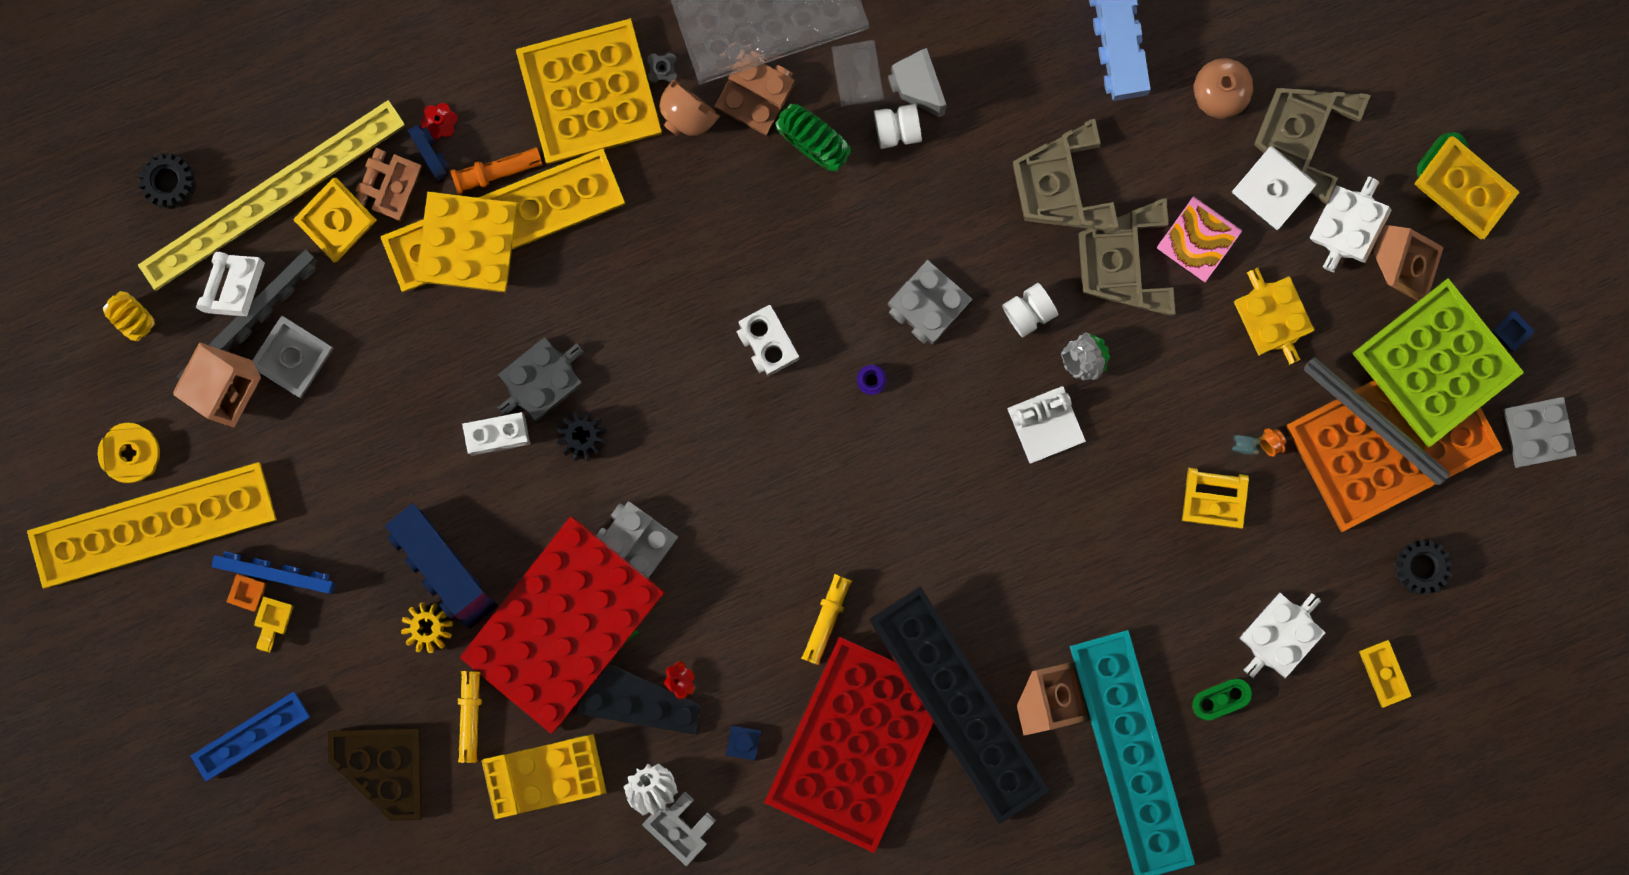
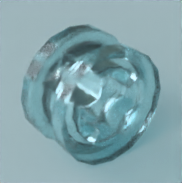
(1246, 445)

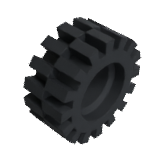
(179, 193)
(1441, 567)

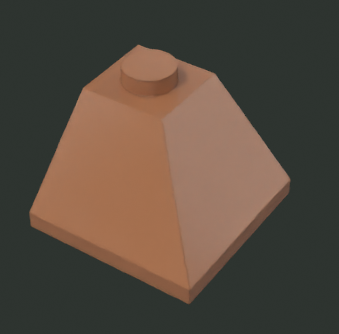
(1407, 260)
(1052, 700)

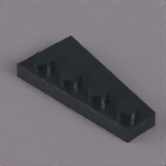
(633, 700)

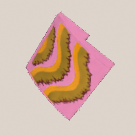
(1199, 239)

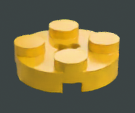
(142, 464)

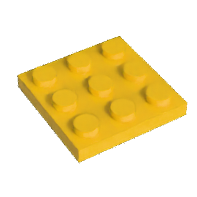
(466, 242)

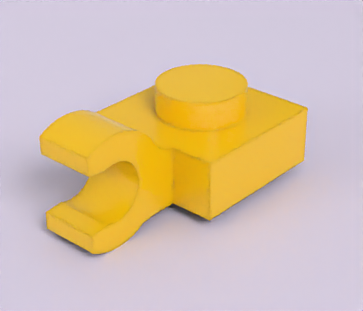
(272, 618)

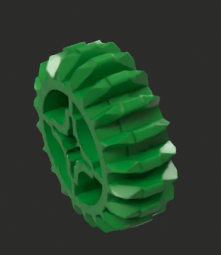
(813, 137)

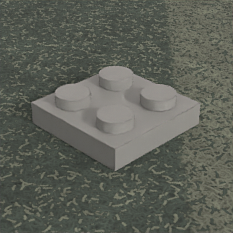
(291, 357)
(1539, 432)

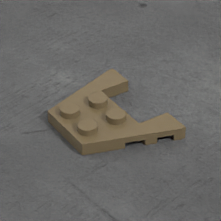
(1296, 124)
(1050, 186)
(1113, 262)

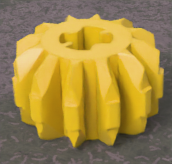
(128, 316)
(416, 626)

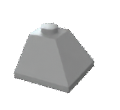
(918, 83)

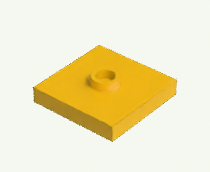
(335, 220)

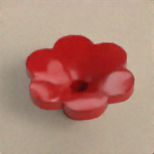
(444, 126)
(679, 680)

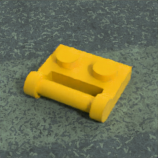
(1215, 508)

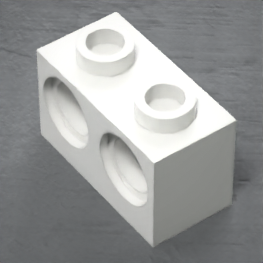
(774, 338)
(496, 434)

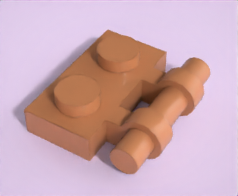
(396, 187)

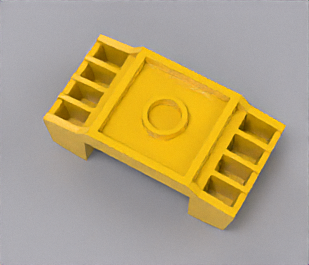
(544, 776)

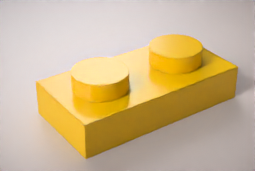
(1385, 673)

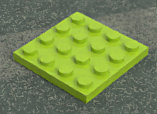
(1438, 362)

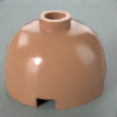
(1223, 88)
(685, 111)

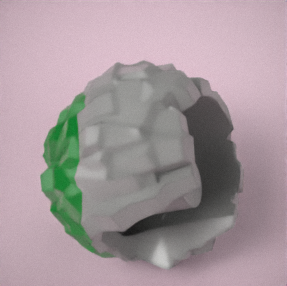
(1086, 357)

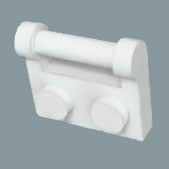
(238, 287)

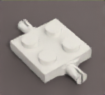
(1350, 224)
(1282, 635)

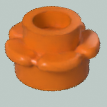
(1272, 442)

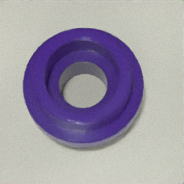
(871, 370)

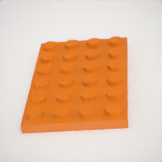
(1362, 471)

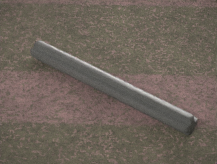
(1376, 421)

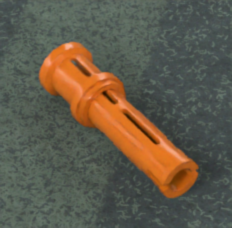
(481, 173)

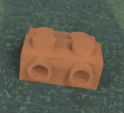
(756, 96)

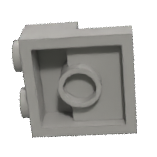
(928, 303)
(638, 538)

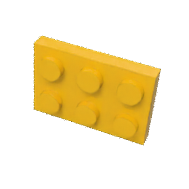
(1466, 187)

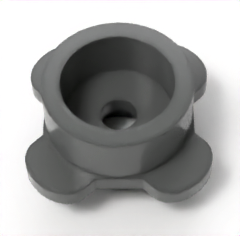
(668, 73)

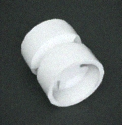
(897, 126)
(1028, 311)

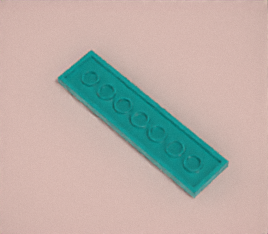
(1132, 754)

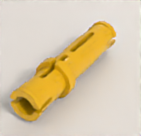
(831, 607)
(469, 716)

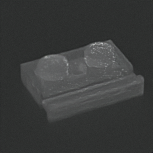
(857, 73)

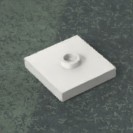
(1274, 187)

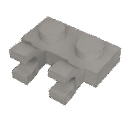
(676, 833)

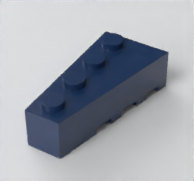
(439, 566)

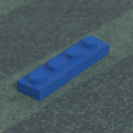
(261, 569)
(250, 736)

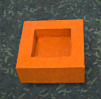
(246, 592)

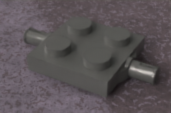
(540, 379)

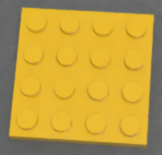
(588, 91)

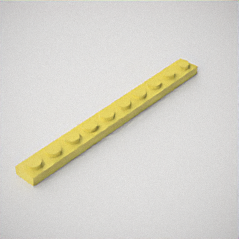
(271, 195)

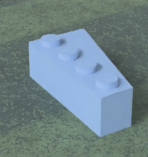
(1121, 48)

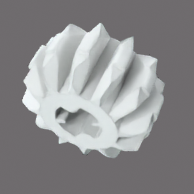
(650, 789)

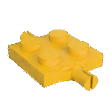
(1274, 316)

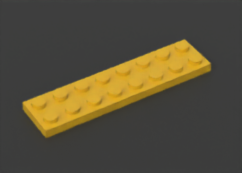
(545, 206)
(151, 525)

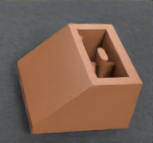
(217, 384)

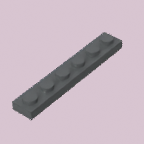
(262, 305)

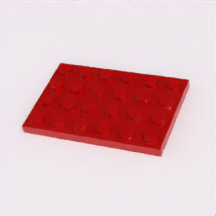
(562, 625)
(852, 747)

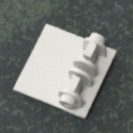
(1046, 424)

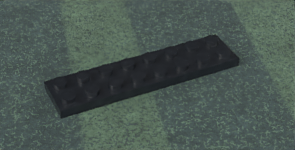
(959, 705)

